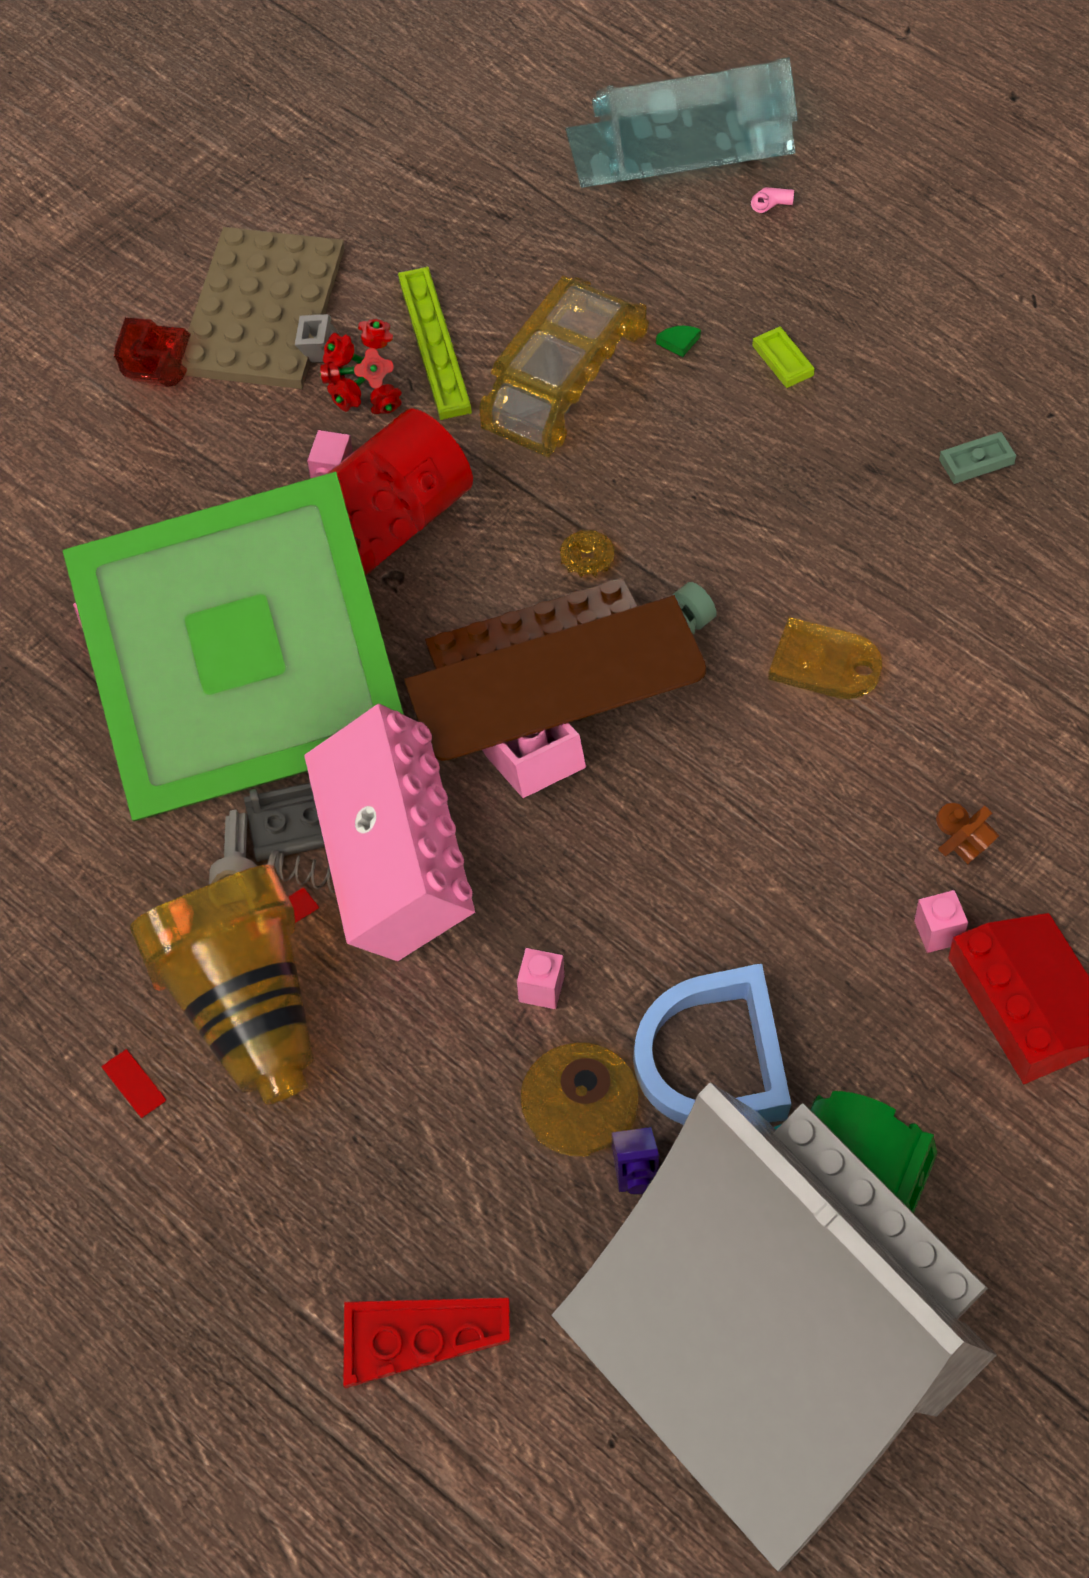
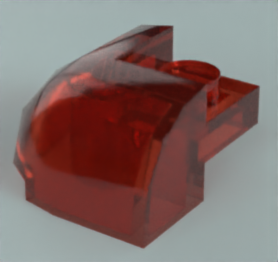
(151, 352)

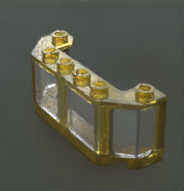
(555, 360)

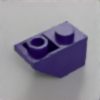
(635, 1159)

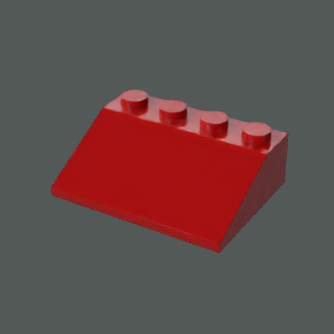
(1027, 991)

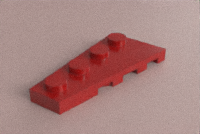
(411, 1334)

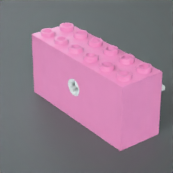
(388, 834)

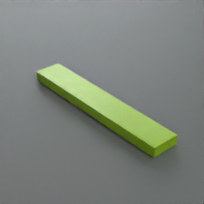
(434, 343)

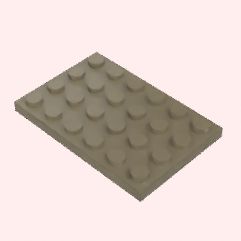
(254, 304)

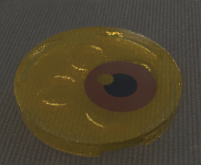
(579, 1098)

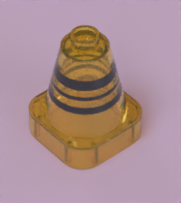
(235, 977)

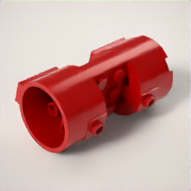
(401, 483)

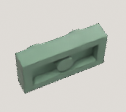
(977, 457)

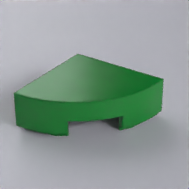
(678, 339)

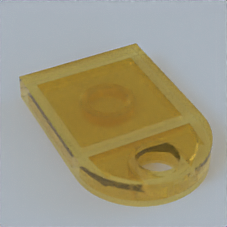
(825, 660)

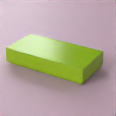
(783, 357)

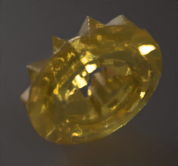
(587, 542)

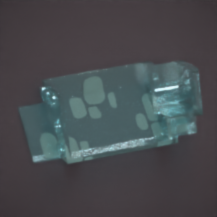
(686, 124)

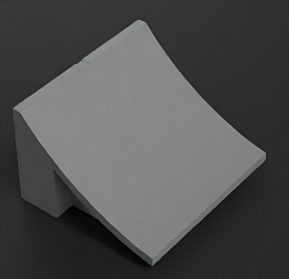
(775, 1317)

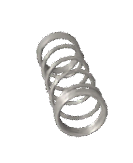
(278, 865)

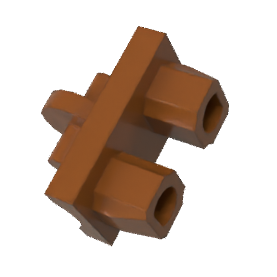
(968, 835)

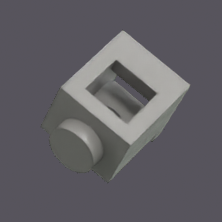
(320, 328)

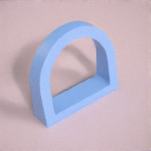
(721, 986)

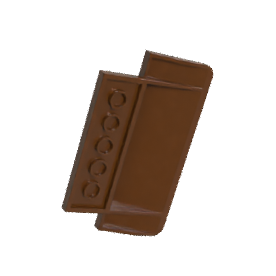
(551, 667)

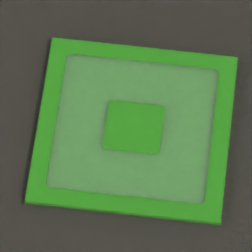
(230, 642)

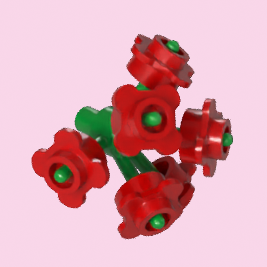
(372, 367)

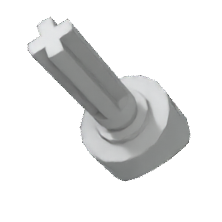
(234, 849)

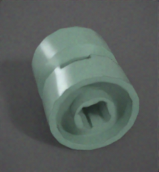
(695, 605)

